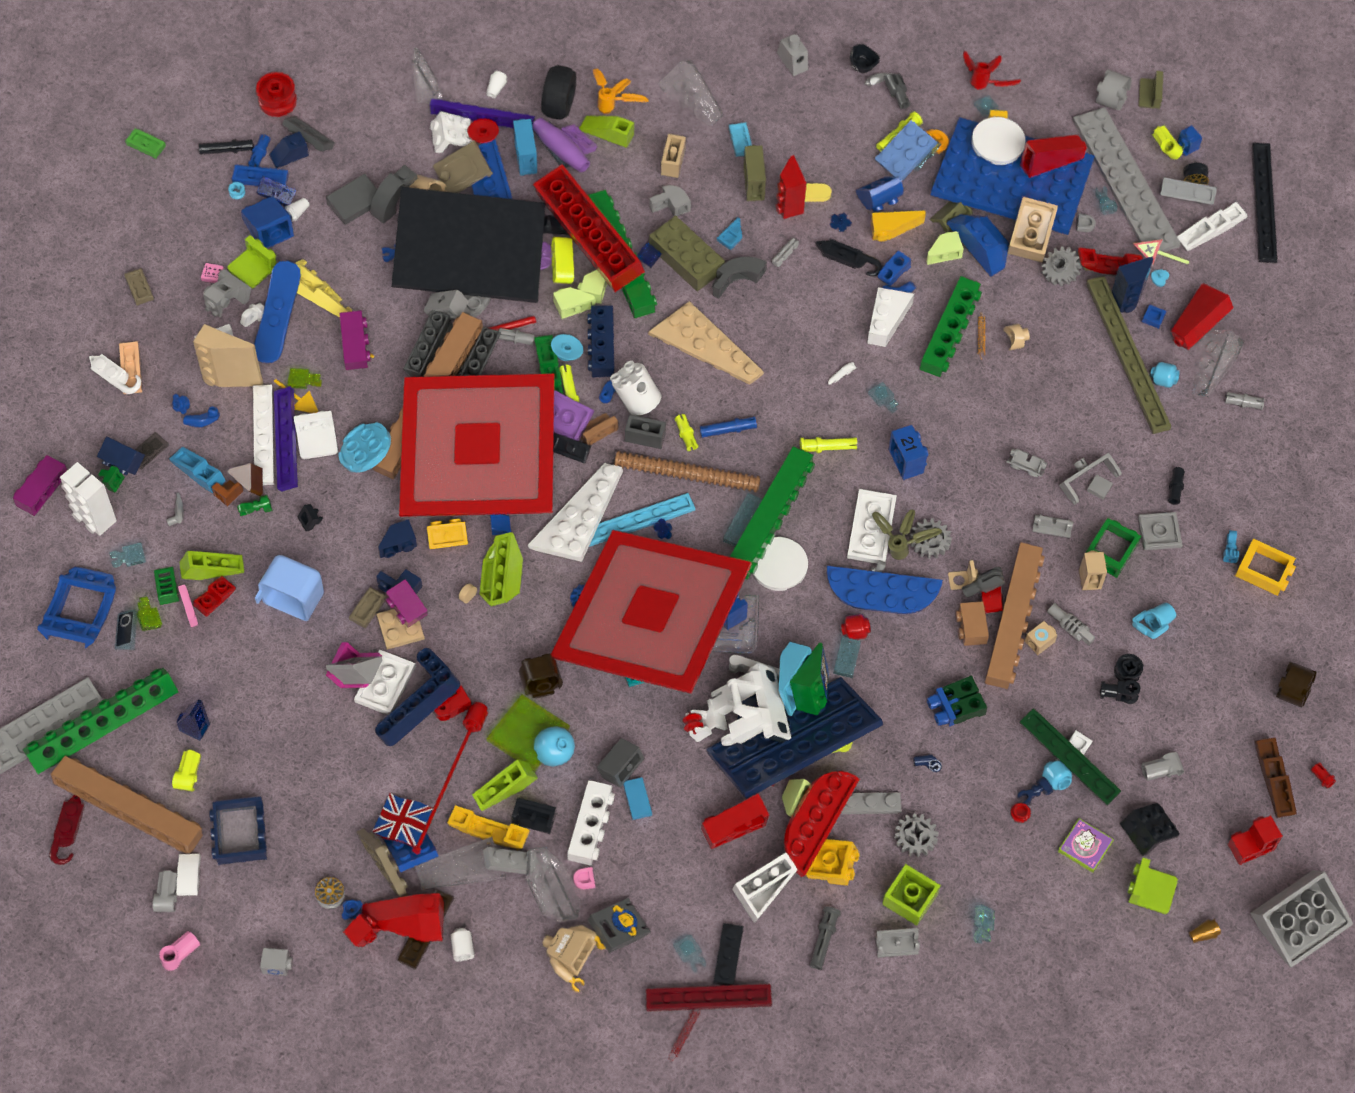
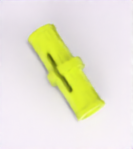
(686, 432)

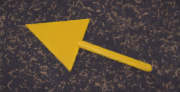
(305, 403)

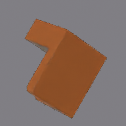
(227, 492)

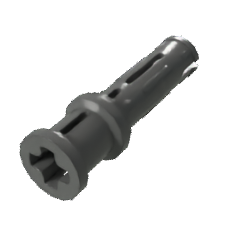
(826, 929)

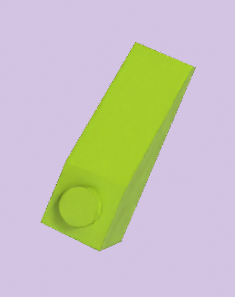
(209, 565)
(505, 784)

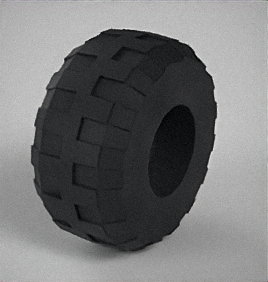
(558, 92)

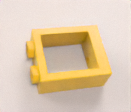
(1260, 580)

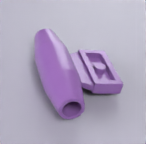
(568, 143)

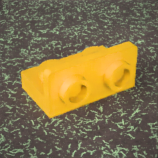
(447, 535)

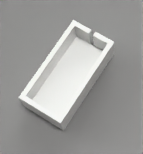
(88, 499)

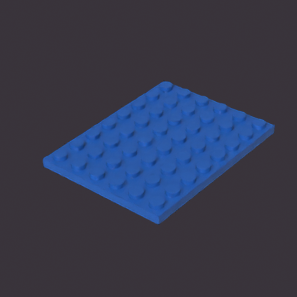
(1001, 188)

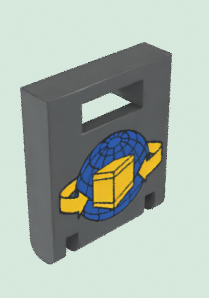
(623, 922)

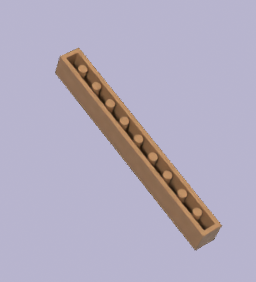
(446, 363)

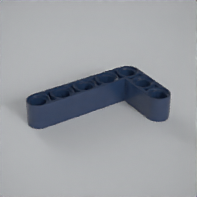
(422, 702)

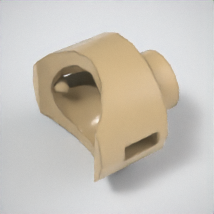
(1017, 336)

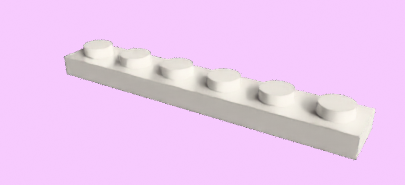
(264, 431)

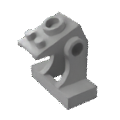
(217, 299)

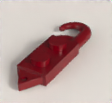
(66, 828)

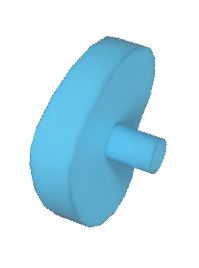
(1159, 277)

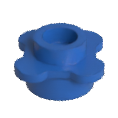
(180, 403)
(351, 904)

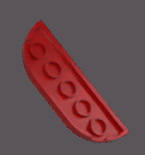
(816, 817)

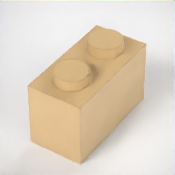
(673, 155)
(1092, 570)

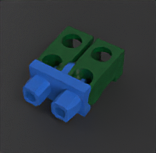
(958, 702)

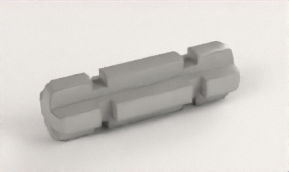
(785, 252)

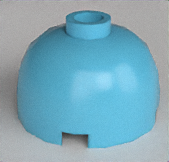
(554, 746)

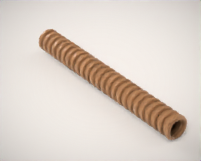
(687, 471)

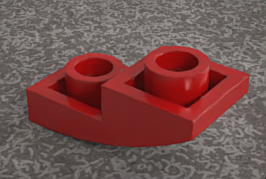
(215, 596)
(993, 600)

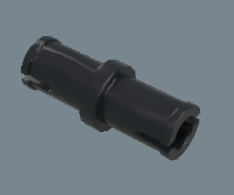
(1176, 486)

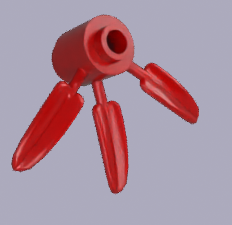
(982, 73)

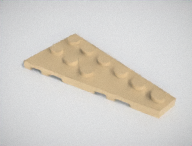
(700, 338)

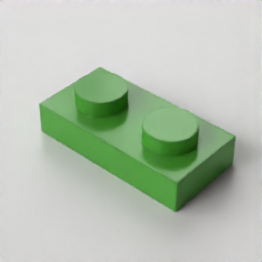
(145, 143)

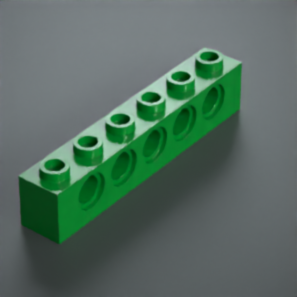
(964, 289)

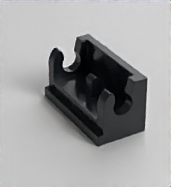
(533, 815)

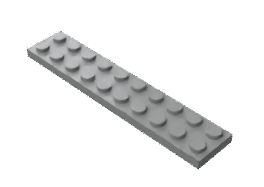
(1125, 179)

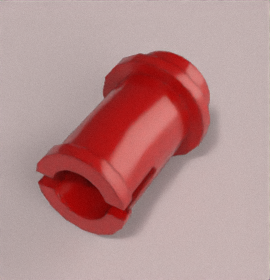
(1323, 775)

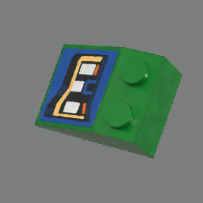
(811, 682)

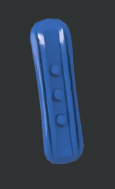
(277, 311)

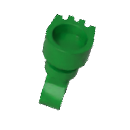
(247, 508)

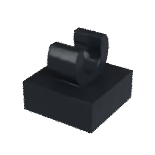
(308, 517)

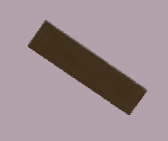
(415, 950)

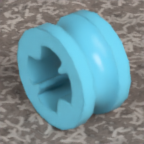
(234, 194)

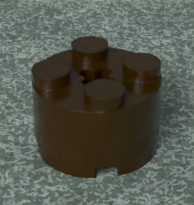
(540, 676)
(1296, 684)

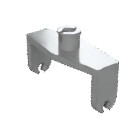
(1083, 467)

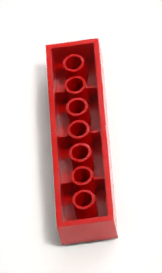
(588, 228)

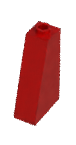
(1051, 153)
(1201, 315)

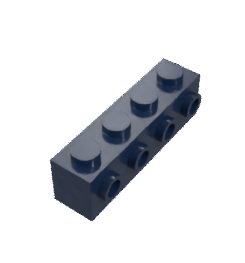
(602, 341)

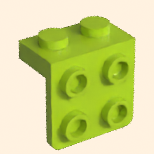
(254, 263)
(1152, 888)

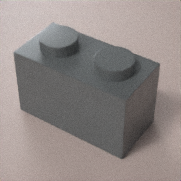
(645, 431)
(620, 762)

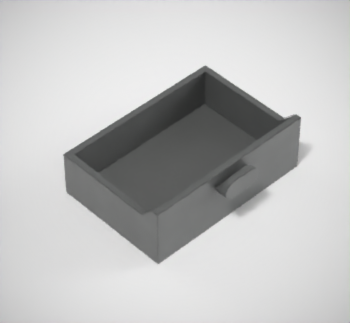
(352, 199)

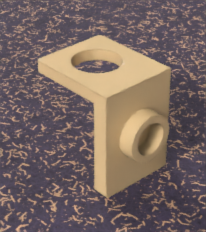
(969, 576)

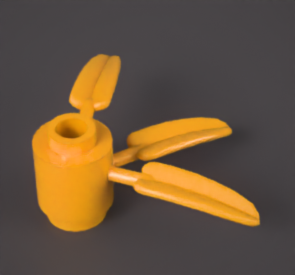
(607, 96)

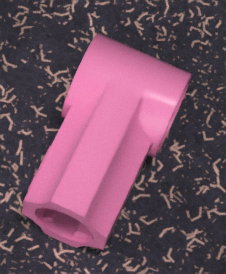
(179, 949)

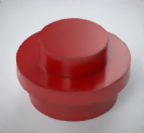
(1020, 812)

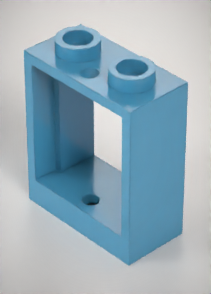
(525, 147)

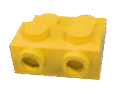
(835, 862)

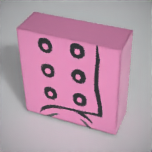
(211, 273)

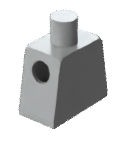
(793, 54)

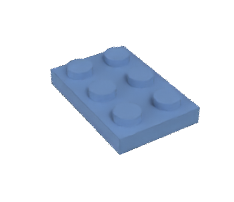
(906, 150)

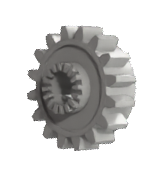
(1062, 275)

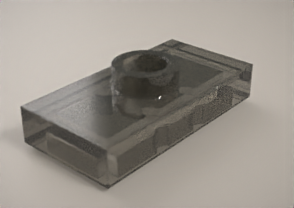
(151, 448)

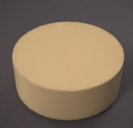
(467, 593)

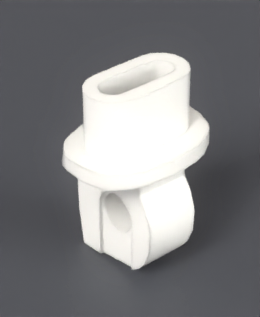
(252, 314)

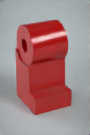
(453, 706)

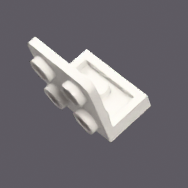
(449, 130)
(316, 434)

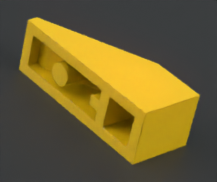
(891, 224)

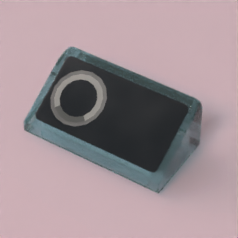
(126, 630)

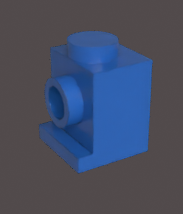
(1189, 140)

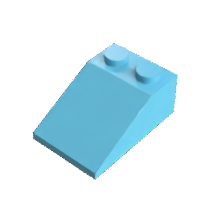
(790, 661)

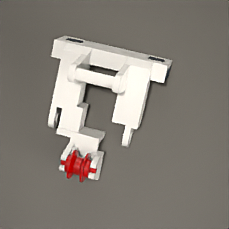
(768, 718)

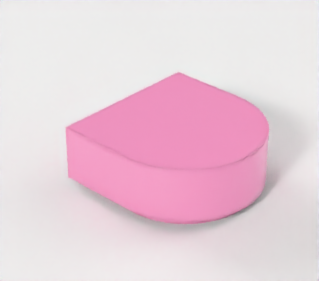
(584, 878)

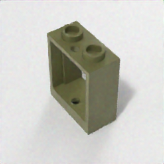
(754, 173)

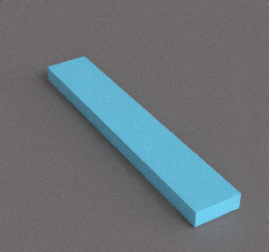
(644, 517)

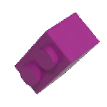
(406, 604)

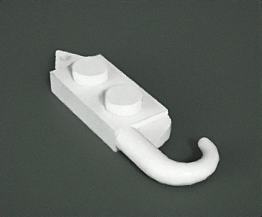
(113, 373)

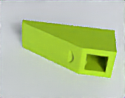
(610, 128)

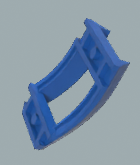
(71, 629)

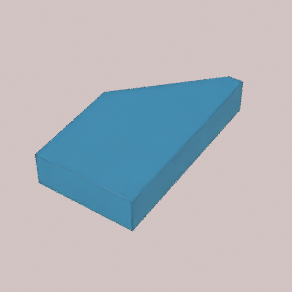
(731, 235)

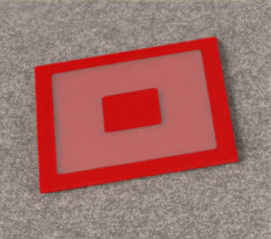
(477, 445)
(651, 611)

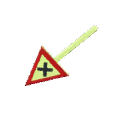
(1151, 248)

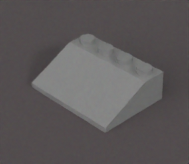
(1302, 917)

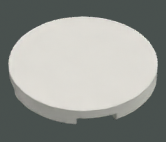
(998, 140)
(782, 565)

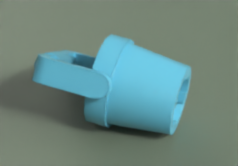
(1156, 619)

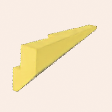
(319, 291)

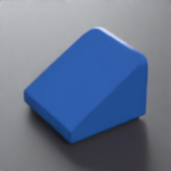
(500, 524)

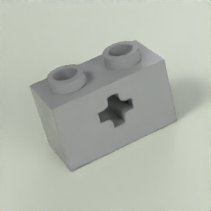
(447, 302)

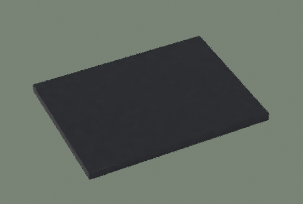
(468, 244)

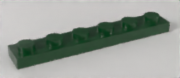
(1070, 757)

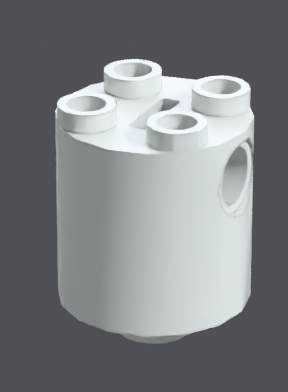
(636, 388)

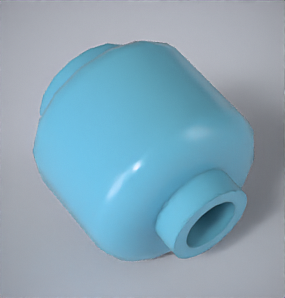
(1165, 374)
(1057, 775)

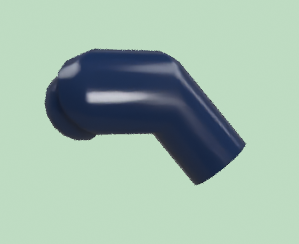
(929, 761)

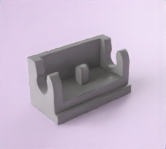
(897, 942)

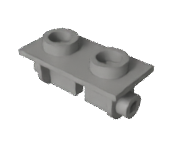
(1020, 461)
(1052, 526)

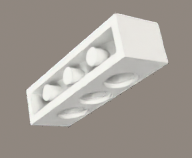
(594, 793)

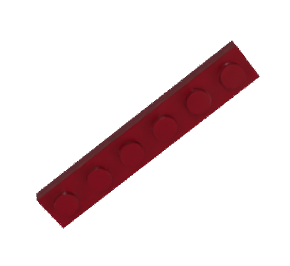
(708, 997)

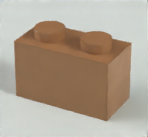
(973, 623)

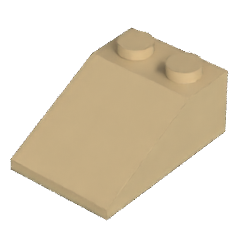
(1032, 229)

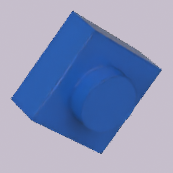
(1154, 316)

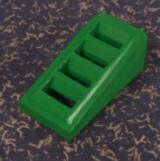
(169, 597)

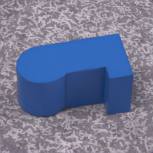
(894, 268)

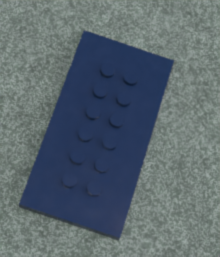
(764, 761)

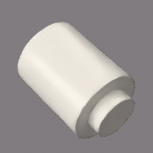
(462, 945)

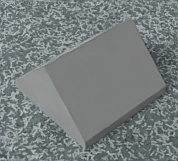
(355, 670)

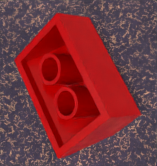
(791, 190)

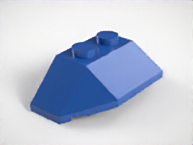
(982, 241)

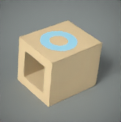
(1041, 637)

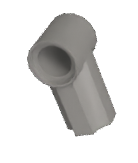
(1166, 766)
(165, 897)

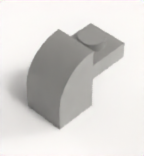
(671, 197)

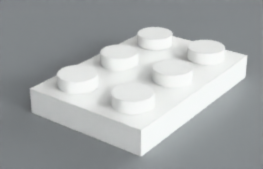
(387, 684)

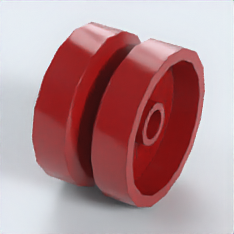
(276, 94)

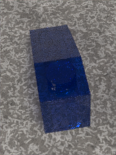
(194, 720)

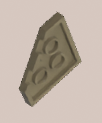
(388, 868)

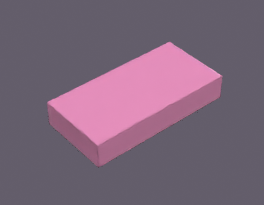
(188, 605)

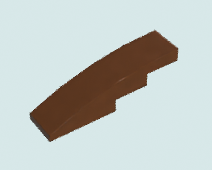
(1275, 777)

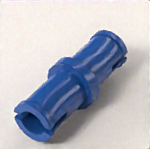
(259, 151)

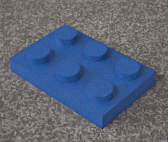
(406, 858)

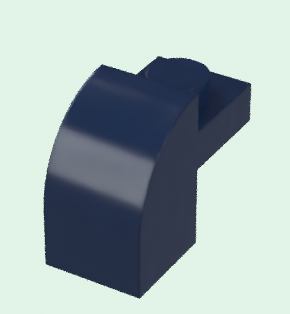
(386, 582)

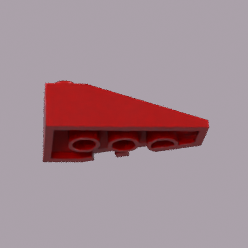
(410, 916)

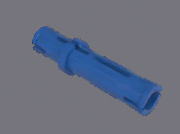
(736, 425)

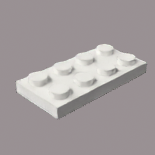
(867, 539)

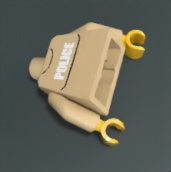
(570, 951)

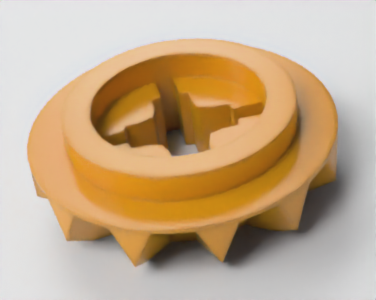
(941, 137)

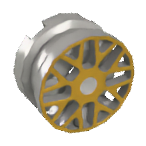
(330, 893)

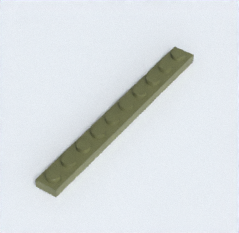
(1128, 355)

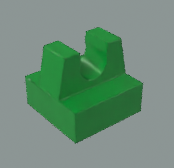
(111, 478)

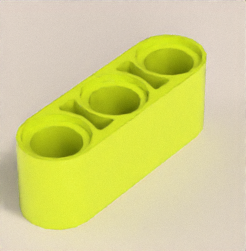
(562, 260)

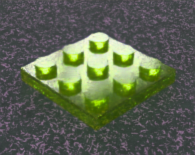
(519, 728)

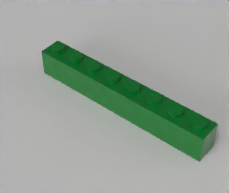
(638, 290)
(773, 508)

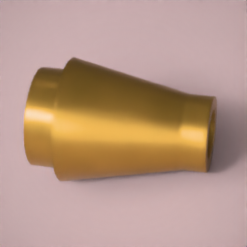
(1205, 931)

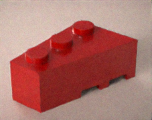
(735, 822)

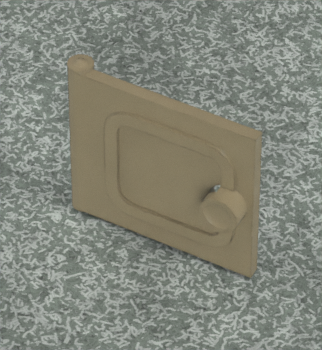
(464, 168)

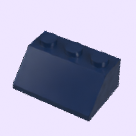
(1131, 283)

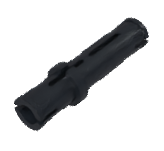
(224, 147)

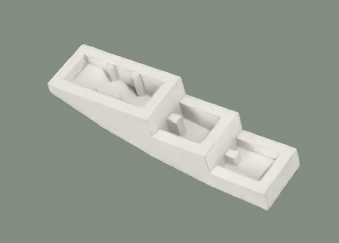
(1211, 227)

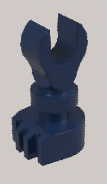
(1042, 786)

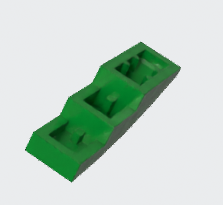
(548, 360)

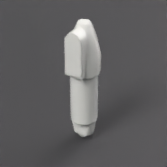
(845, 370)

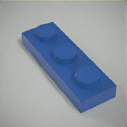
(252, 175)

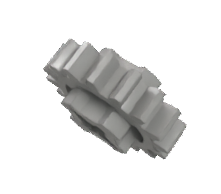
(935, 544)
(924, 834)

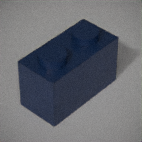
(121, 456)

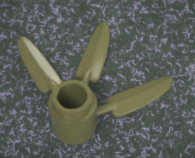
(898, 543)

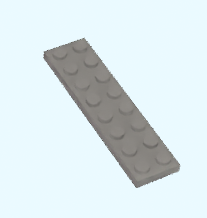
(43, 719)

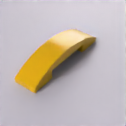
(483, 828)

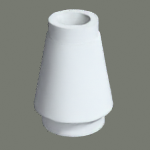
(496, 83)
(297, 208)

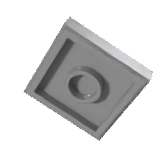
(1160, 531)

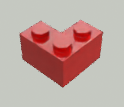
(1257, 841)

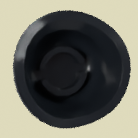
(863, 58)

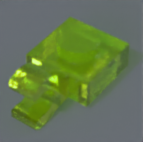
(301, 378)
(148, 616)

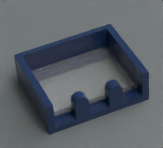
(238, 830)

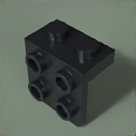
(1149, 827)

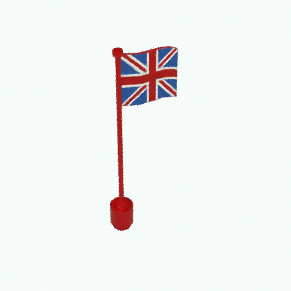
(409, 819)

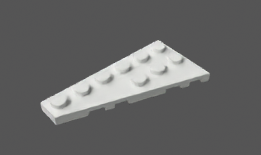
(576, 523)

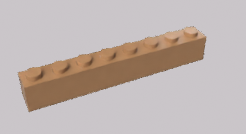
(1014, 615)
(127, 805)

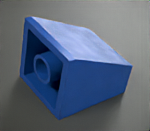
(268, 222)

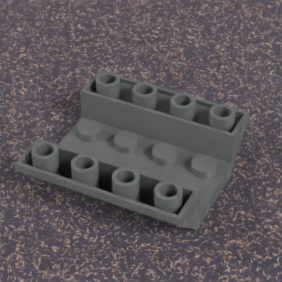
(433, 337)

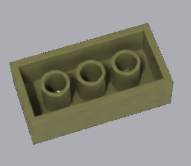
(686, 253)

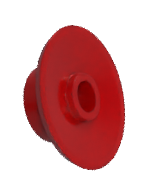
(483, 130)

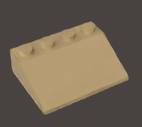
(226, 359)

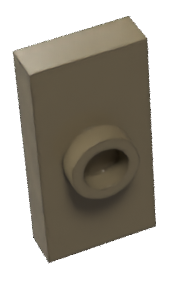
(139, 286)
(367, 607)

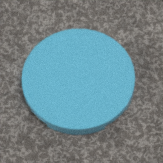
(364, 447)

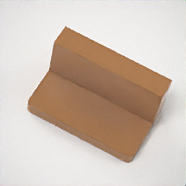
(599, 428)

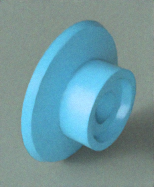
(567, 347)

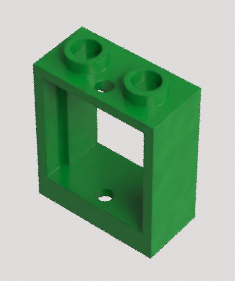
(1114, 567)

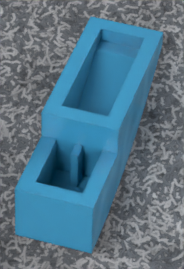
(197, 468)

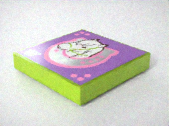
(1085, 845)

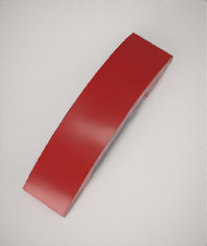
(1104, 263)

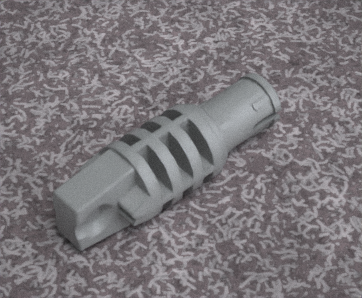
(1071, 624)

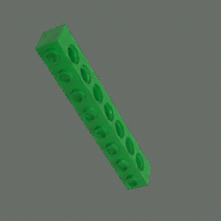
(95, 730)

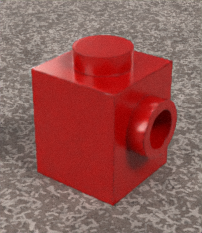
(362, 930)

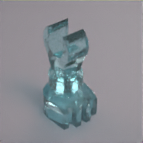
(1105, 203)

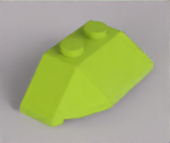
(501, 570)

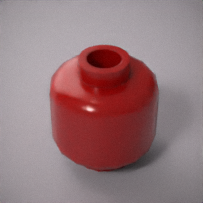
(856, 627)

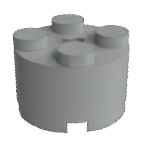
(1113, 90)

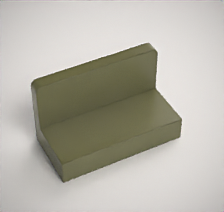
(1151, 91)
(949, 212)

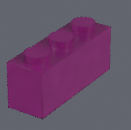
(354, 340)
(39, 485)

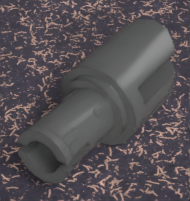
(897, 89)
(985, 582)

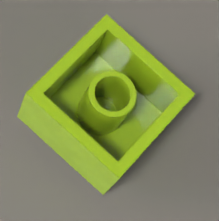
(911, 894)

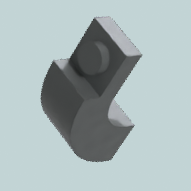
(388, 193)
(737, 269)

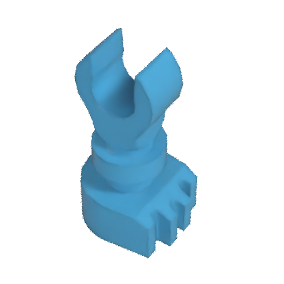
(1231, 548)

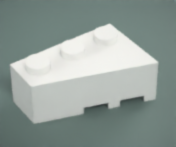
(888, 314)
(763, 885)

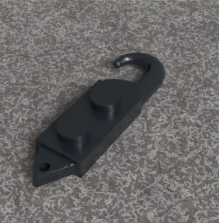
(847, 255)

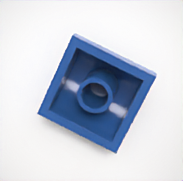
(880, 192)

